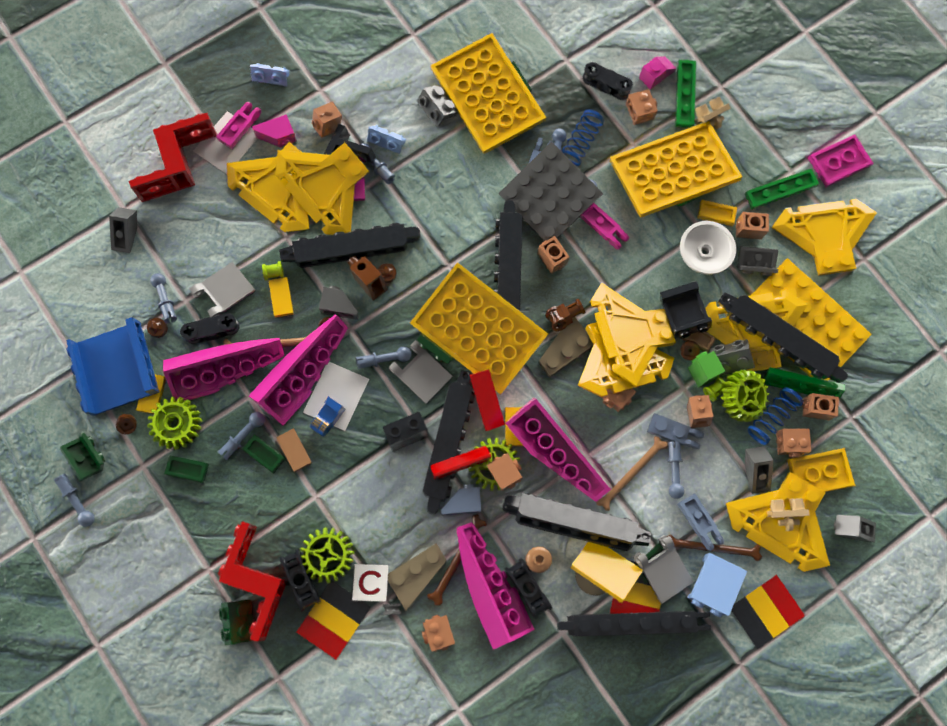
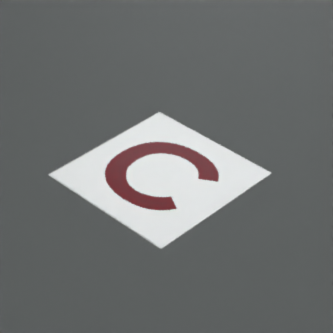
(370, 582)

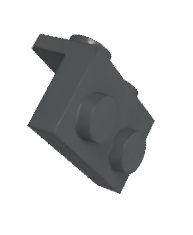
(436, 104)
(757, 259)
(734, 356)

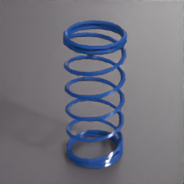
(574, 154)
(787, 399)

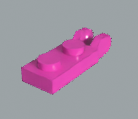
(238, 125)
(604, 225)

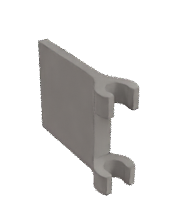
(224, 289)
(422, 374)
(665, 570)

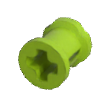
(273, 270)
(715, 389)

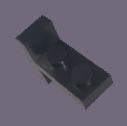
(342, 135)

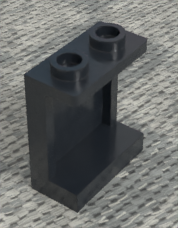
(685, 310)
(405, 431)

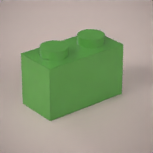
(705, 368)

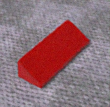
(487, 399)
(460, 462)

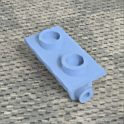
(269, 75)
(381, 138)

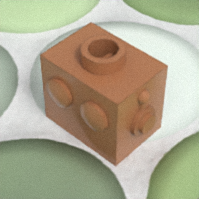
(641, 106)
(326, 119)
(752, 225)
(553, 254)
(618, 400)
(820, 406)
(699, 411)
(793, 442)
(505, 471)
(438, 633)

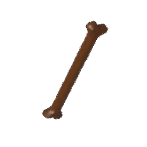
(752, 552)
(436, 596)

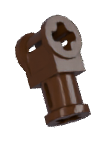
(564, 314)

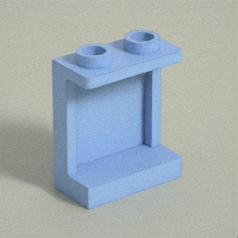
(717, 585)

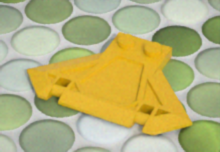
(323, 184)
(267, 192)
(827, 232)
(630, 332)
(728, 332)
(599, 368)
(776, 538)

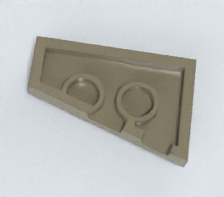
(565, 348)
(415, 574)

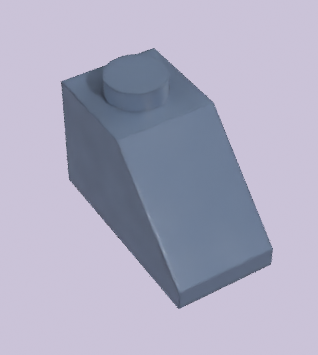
(464, 501)

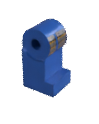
(327, 417)

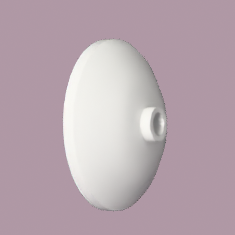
(714, 240)

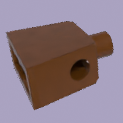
(367, 276)

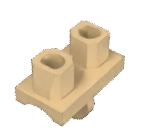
(717, 108)
(797, 509)

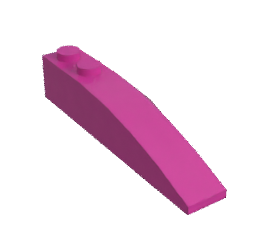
(212, 368)
(294, 376)
(553, 448)
(494, 599)

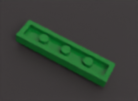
(685, 93)
(781, 188)
(802, 383)

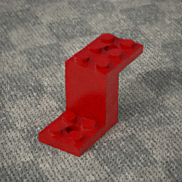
(170, 142)
(252, 580)

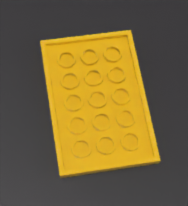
(488, 93)
(675, 169)
(823, 317)
(478, 327)

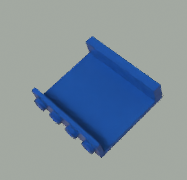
(112, 368)

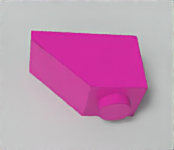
(656, 71)
(275, 131)

